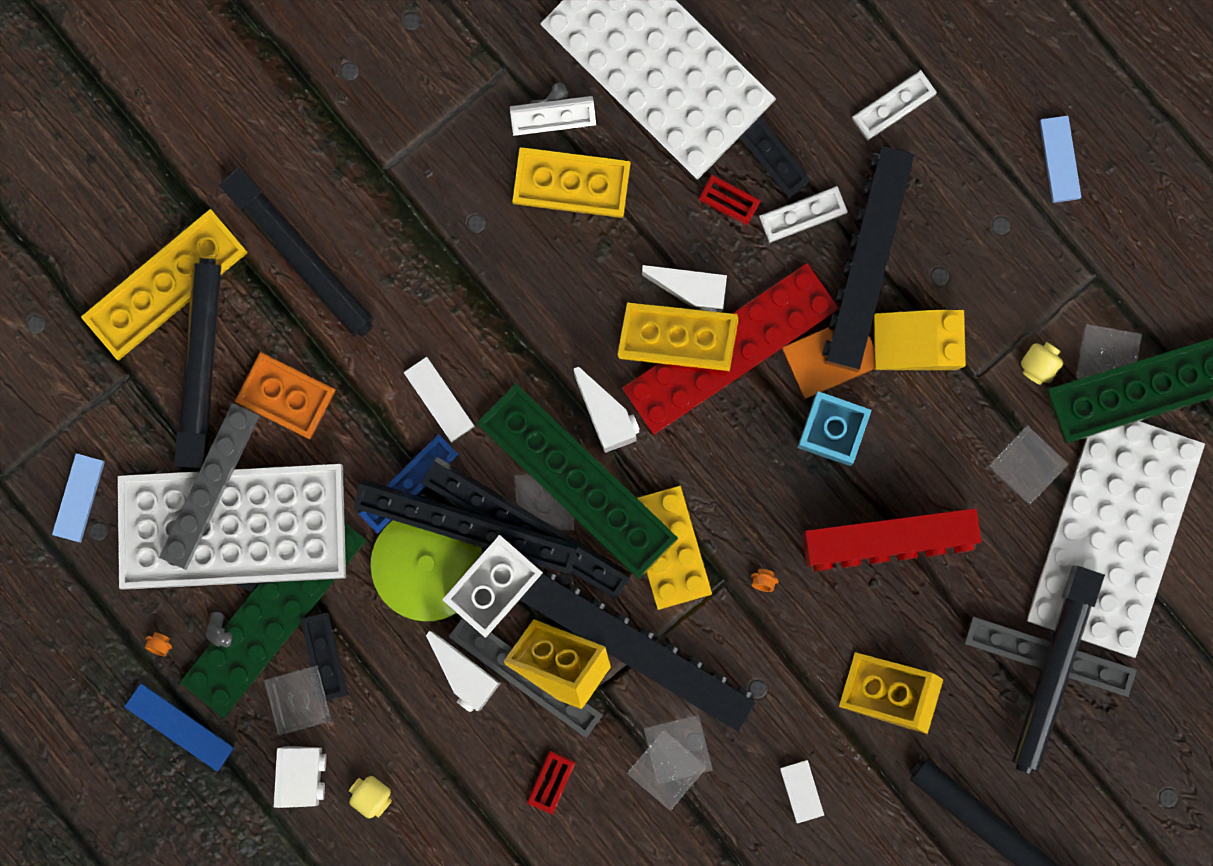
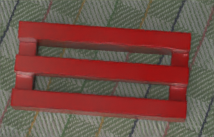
(725, 210)
(541, 805)

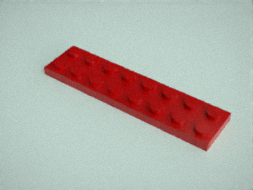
(762, 330)

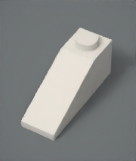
(695, 289)

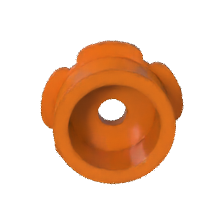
(764, 580)
(158, 644)

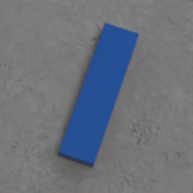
(411, 476)
(179, 727)

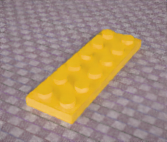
(160, 285)

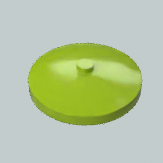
(418, 569)

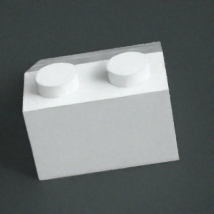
(608, 416)
(492, 586)
(465, 677)
(299, 776)

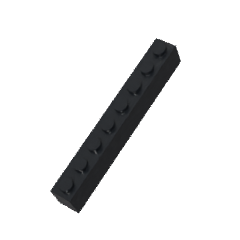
(869, 258)

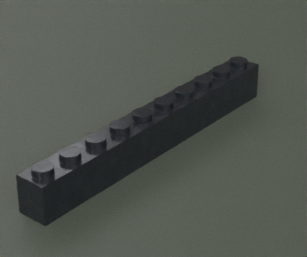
(639, 650)

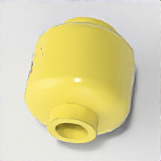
(1041, 363)
(370, 797)

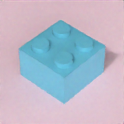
(834, 428)

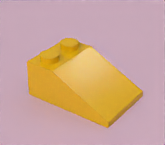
(919, 340)
(559, 662)
(891, 692)

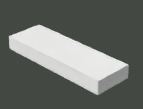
(894, 105)
(552, 115)
(803, 214)
(439, 399)

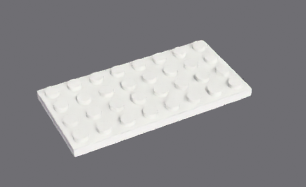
(663, 73)
(1120, 524)
(263, 530)

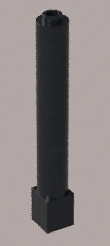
(297, 253)
(193, 437)
(1079, 597)
(976, 816)

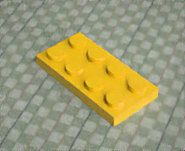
(571, 182)
(678, 336)
(680, 571)

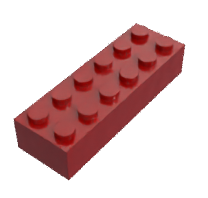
(891, 538)

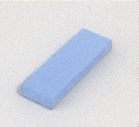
(1060, 159)
(78, 498)

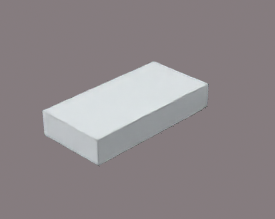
(802, 791)

